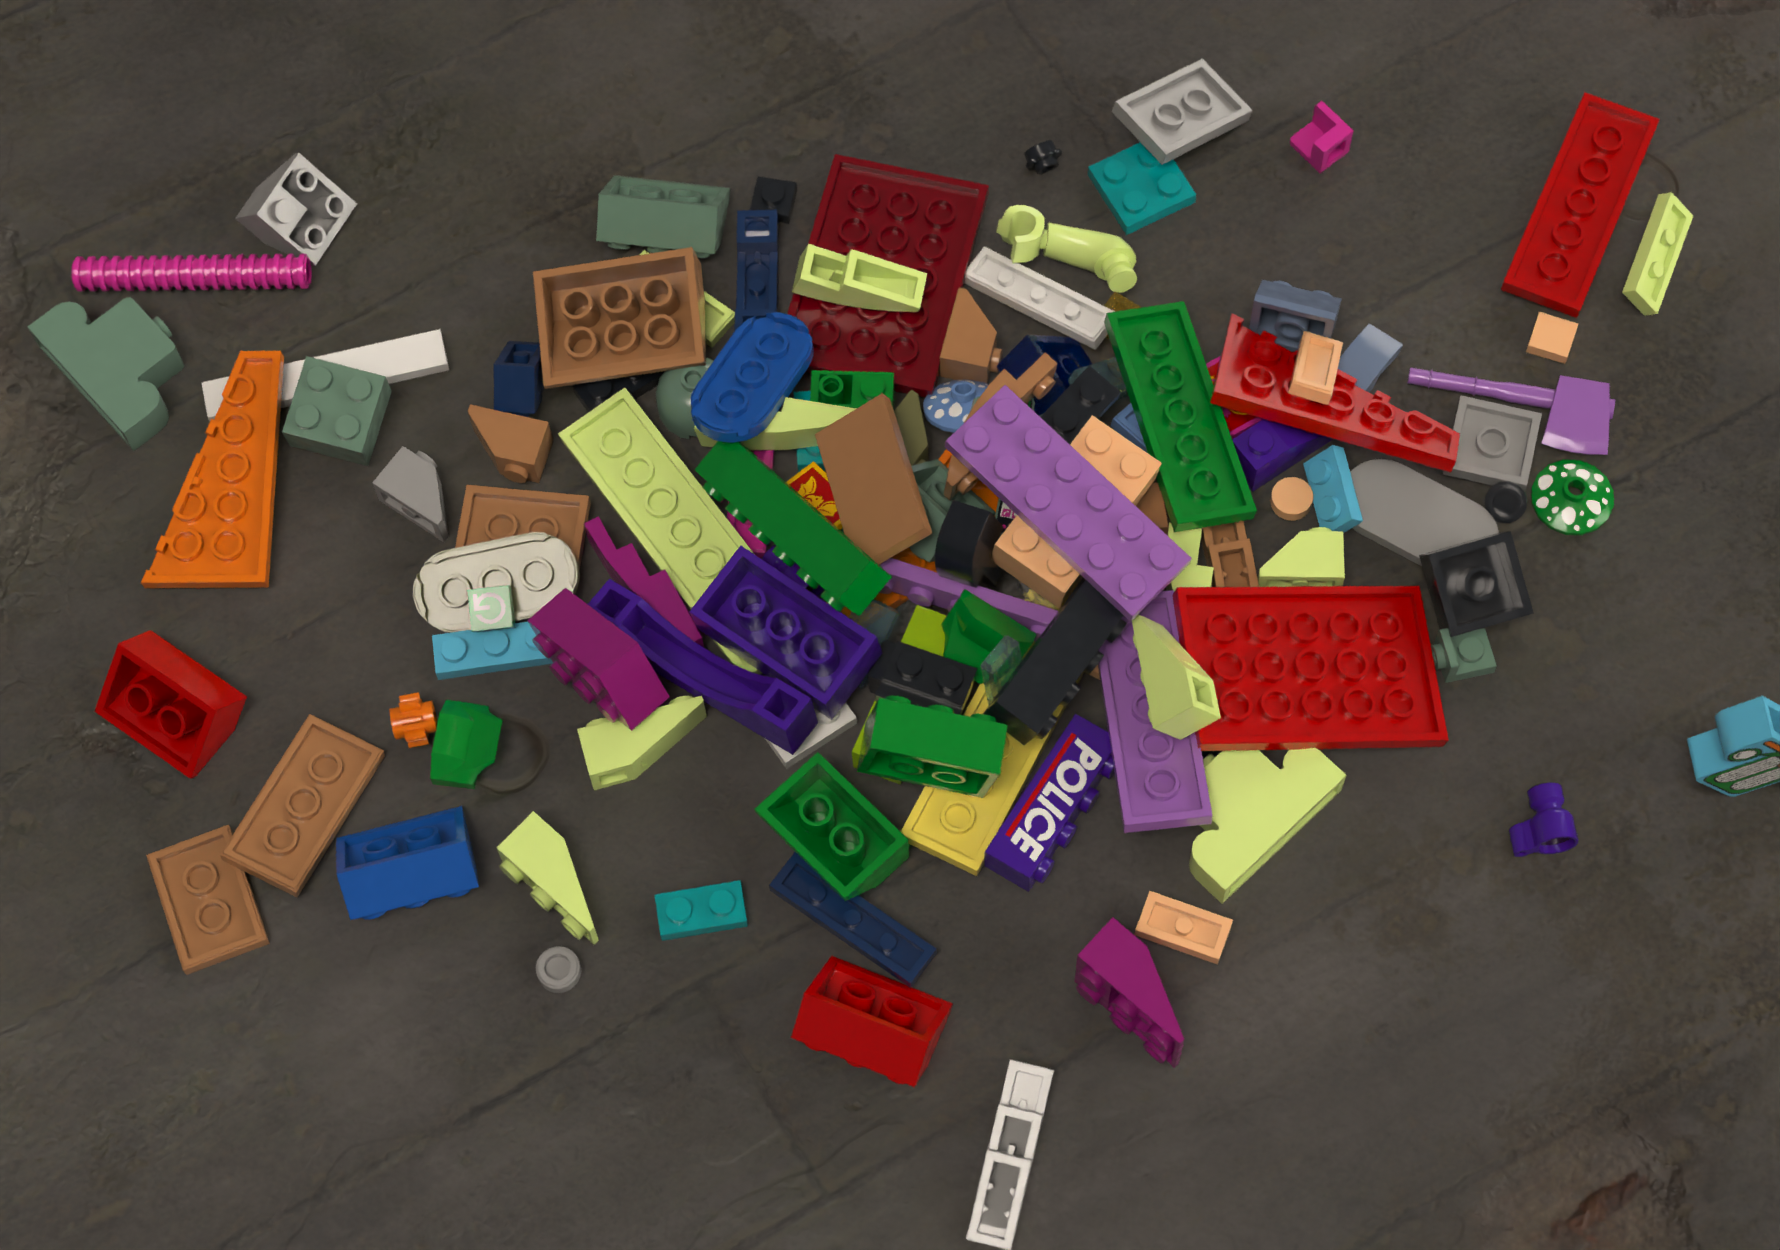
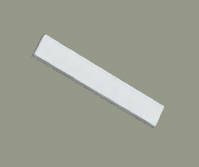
(394, 359)

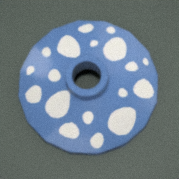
(952, 403)

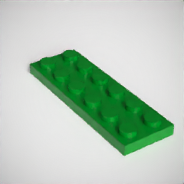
(1178, 423)

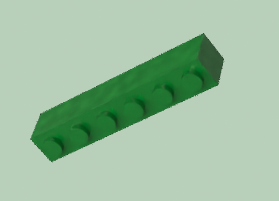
(792, 524)

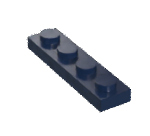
(854, 922)

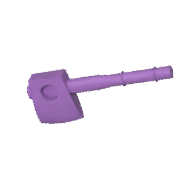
(1577, 406)

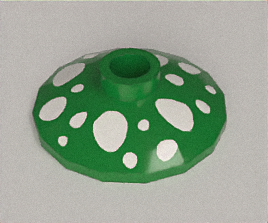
(1570, 512)

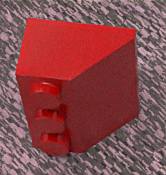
(169, 702)
(871, 1021)

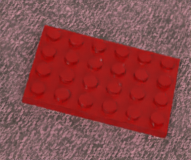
(1314, 666)

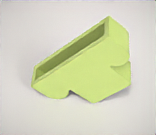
(1257, 811)

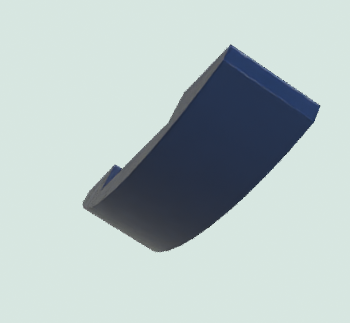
(756, 264)

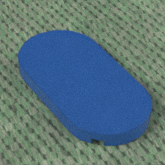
(751, 377)

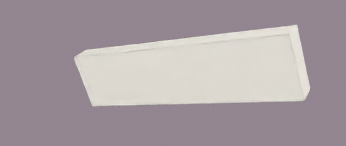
(1038, 297)

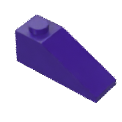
(1273, 448)

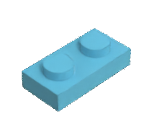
(1333, 490)

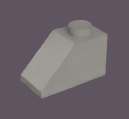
(414, 490)

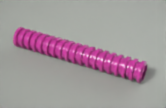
(191, 272)

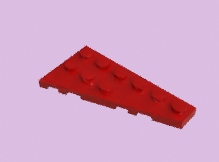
(1256, 381)

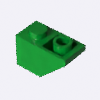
(850, 387)

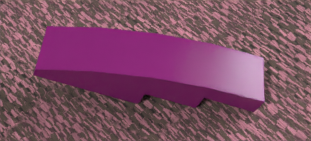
(629, 571)

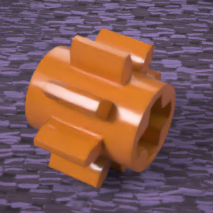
(413, 720)

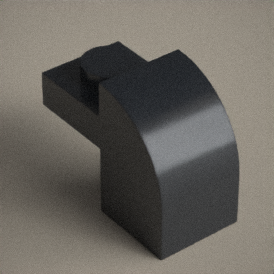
(967, 545)

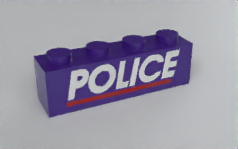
(1051, 805)

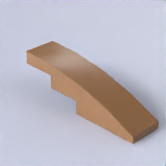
(1230, 555)

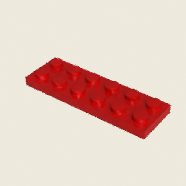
(1580, 205)

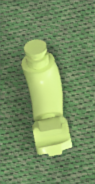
(1091, 250)

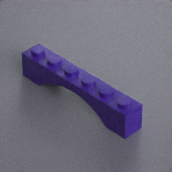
(749, 698)

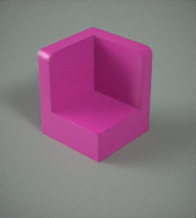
(1323, 139)

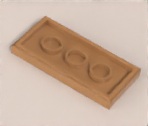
(873, 480)
(303, 805)

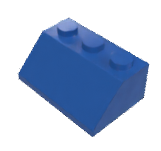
(406, 864)

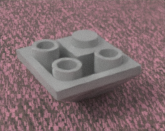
(297, 209)

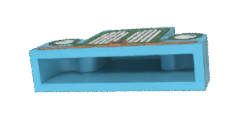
(1741, 750)

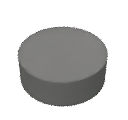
(558, 969)

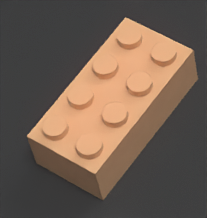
(1036, 563)

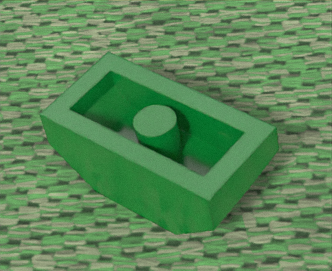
(976, 628)
(463, 743)

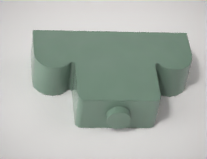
(113, 363)

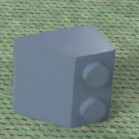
(1291, 310)

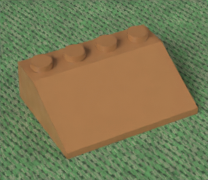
(620, 317)

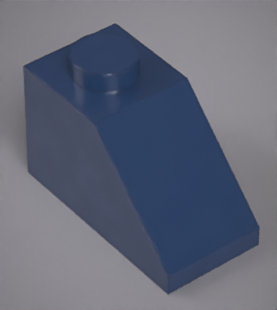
(518, 378)

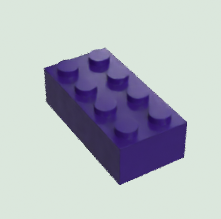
(786, 631)

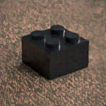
(1476, 583)

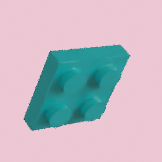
(1140, 187)

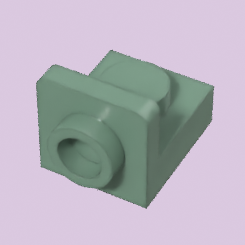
(1463, 655)

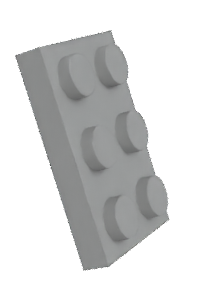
(1182, 111)

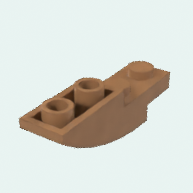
(1033, 382)

